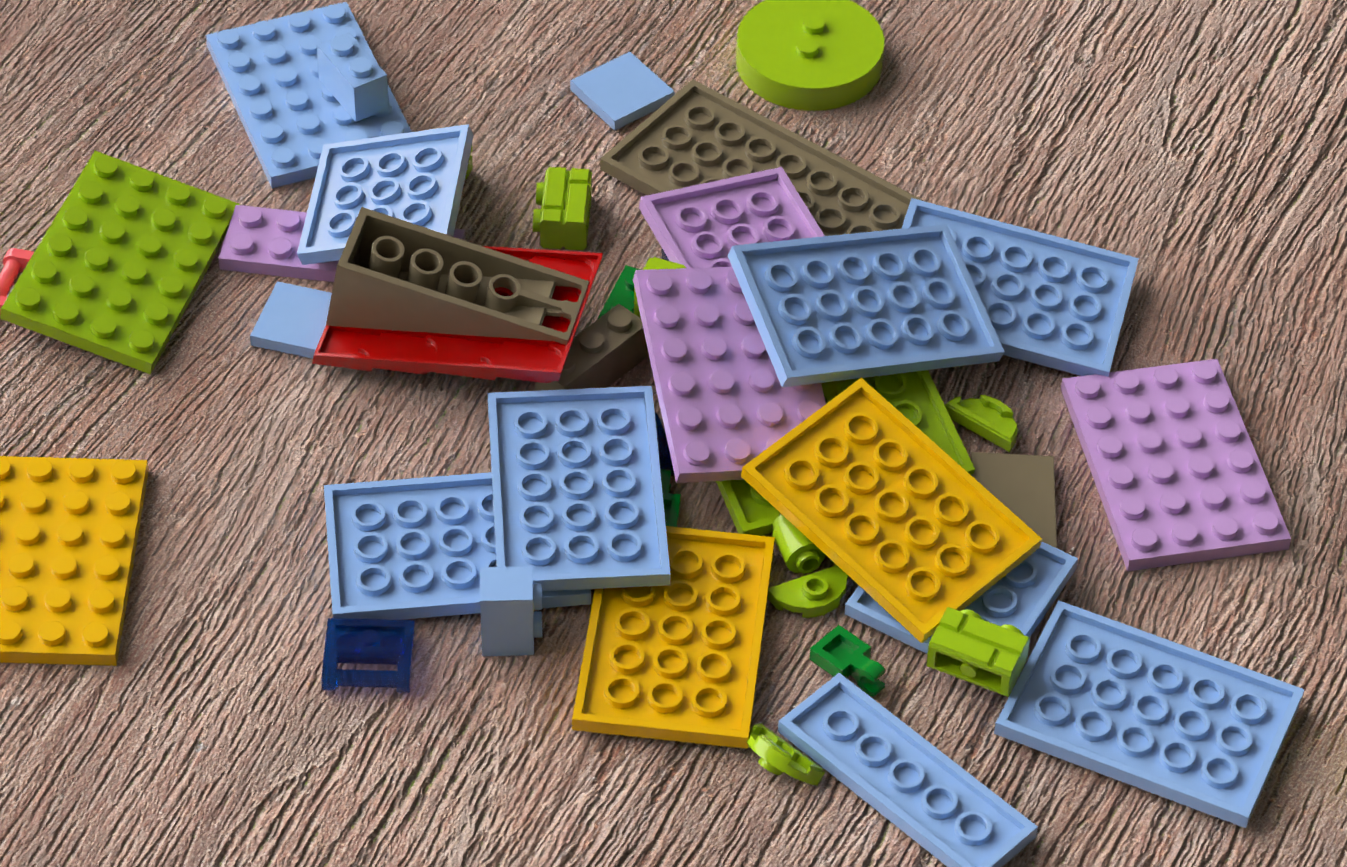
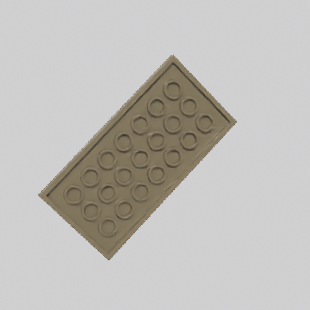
(713, 138)

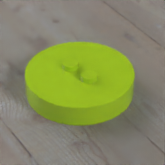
(809, 52)

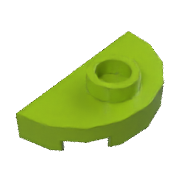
(986, 418)
(811, 594)
(780, 757)

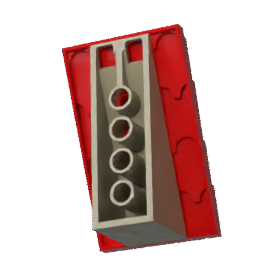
(452, 306)

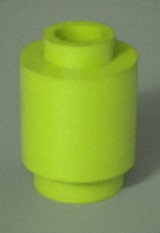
(795, 547)

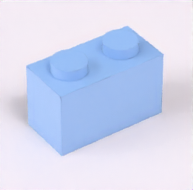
(352, 77)
(507, 611)

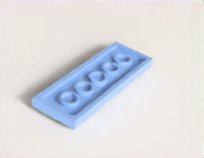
(906, 777)

